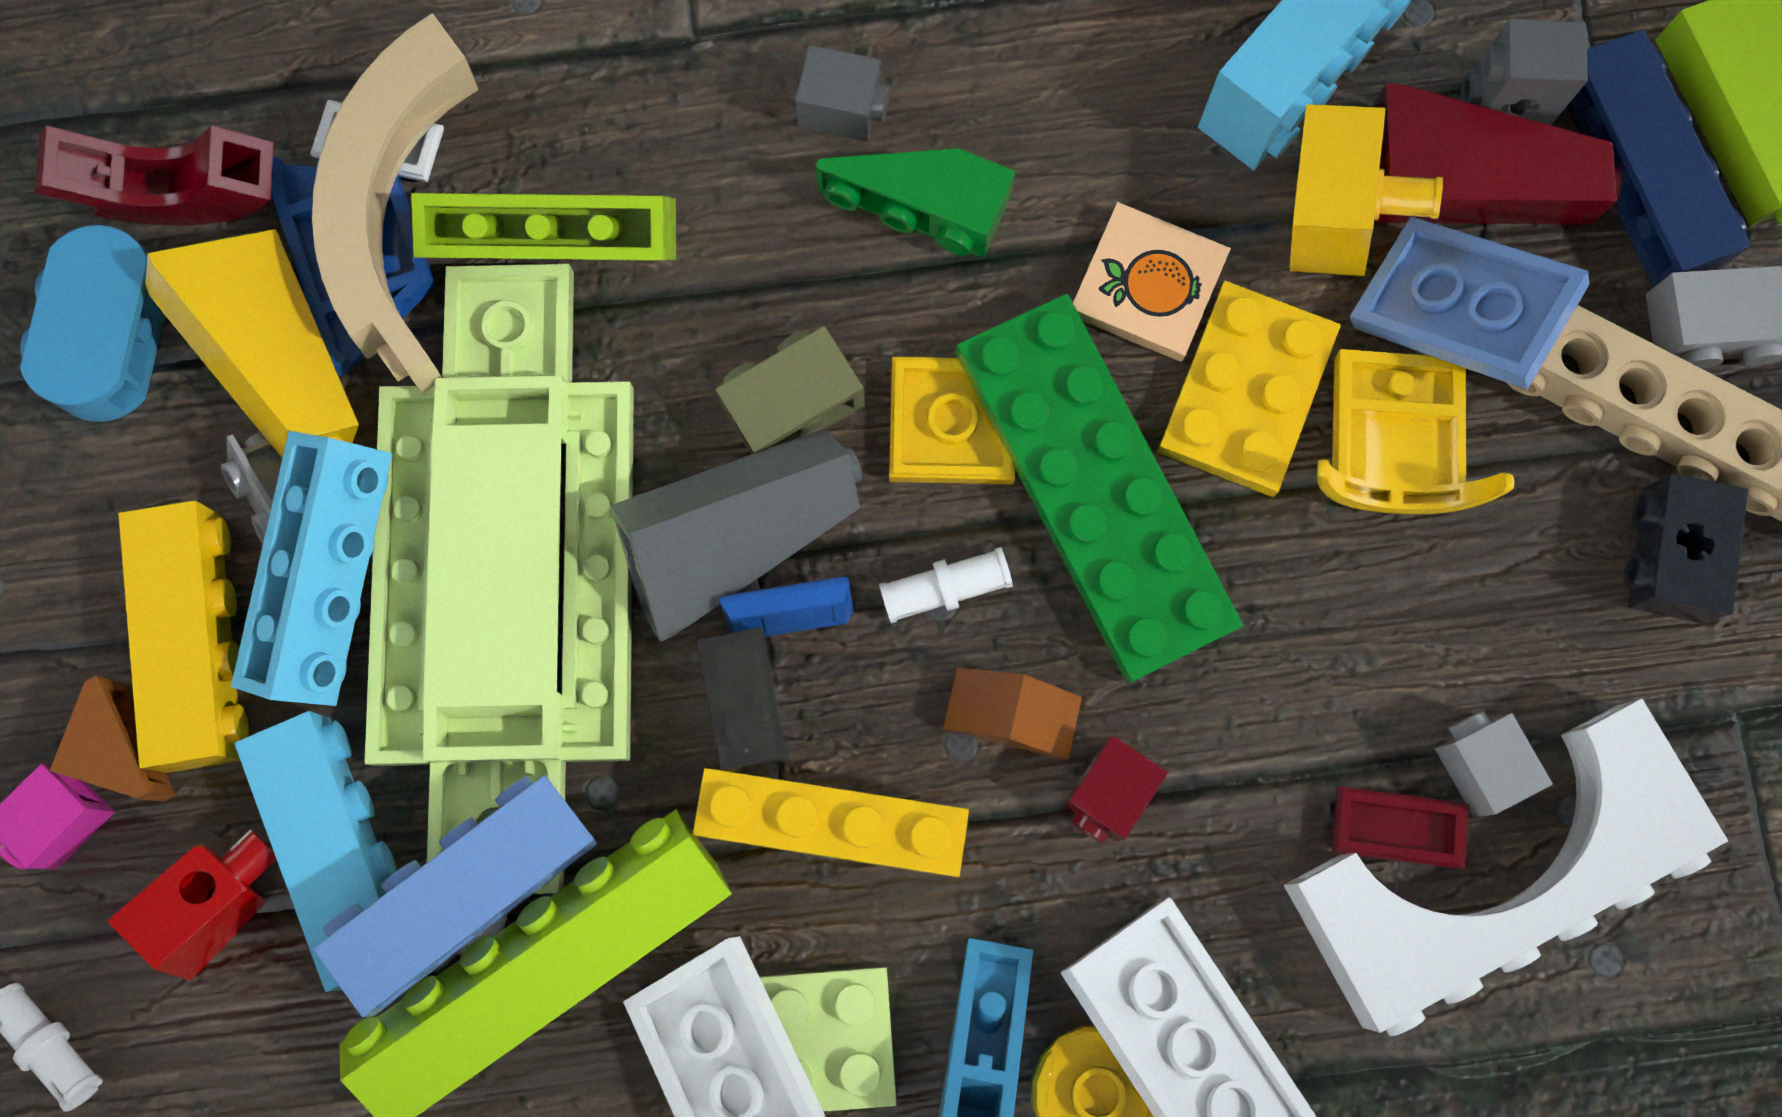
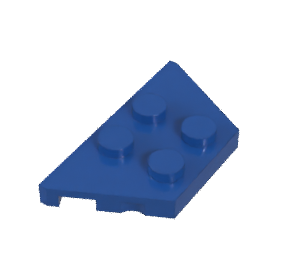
(407, 276)

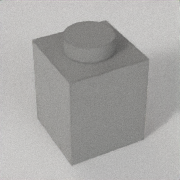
(1492, 763)

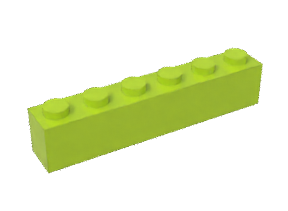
(531, 970)

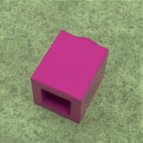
(49, 819)

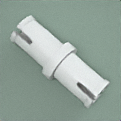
(946, 585)
(45, 1049)

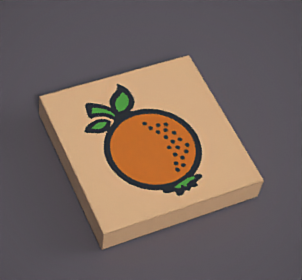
(1150, 281)

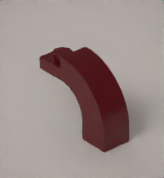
(186, 185)

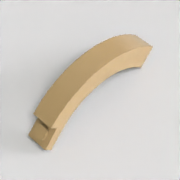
(361, 157)

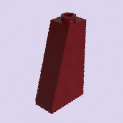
(1494, 162)

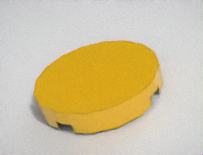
(1083, 1079)

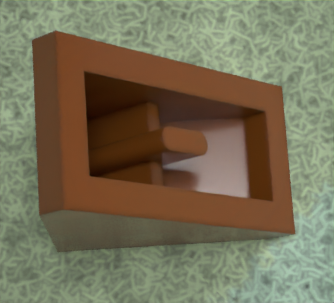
(1013, 711)
(103, 744)

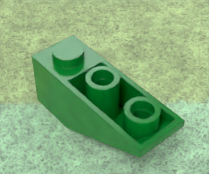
(930, 191)

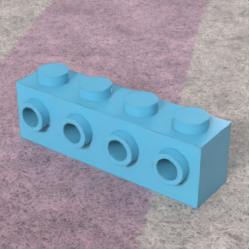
(311, 570)

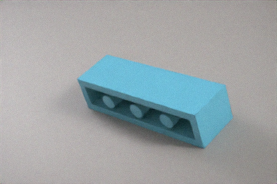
(316, 822)

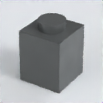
(841, 93)

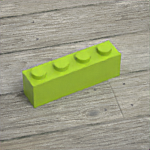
(544, 226)

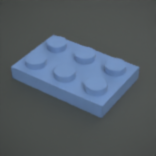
(1470, 301)

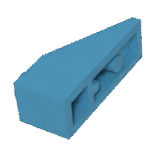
(987, 1032)

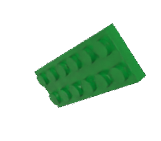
(1098, 488)

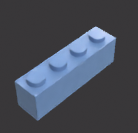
(454, 896)

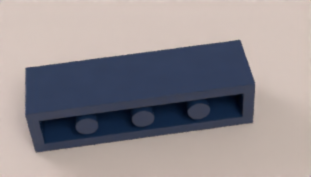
(1669, 183)

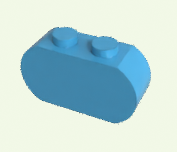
(92, 326)

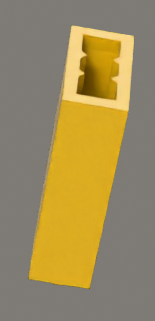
(254, 333)

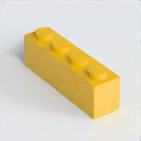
(181, 636)
(831, 822)

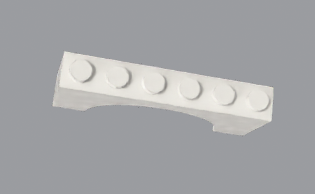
(1629, 828)

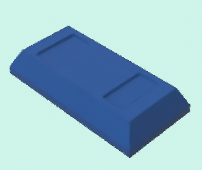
(790, 607)

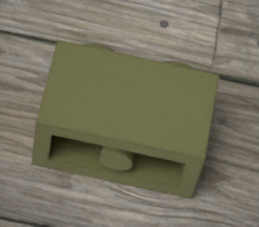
(791, 392)

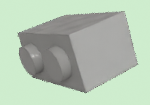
(1719, 315)

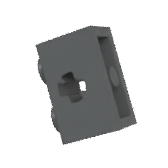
(1530, 69)

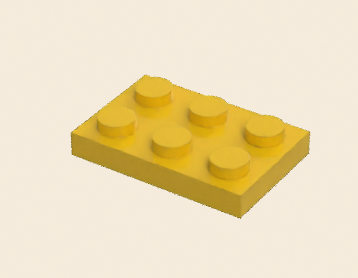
(1249, 389)

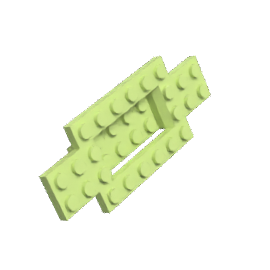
(473, 555)

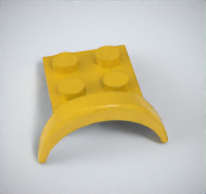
(1401, 437)

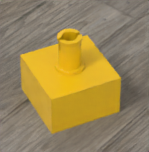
(1346, 191)

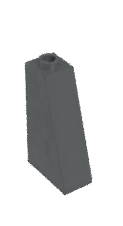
(732, 525)

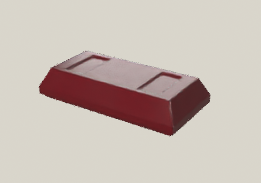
(1400, 827)

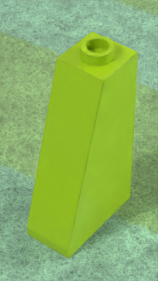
(1731, 77)

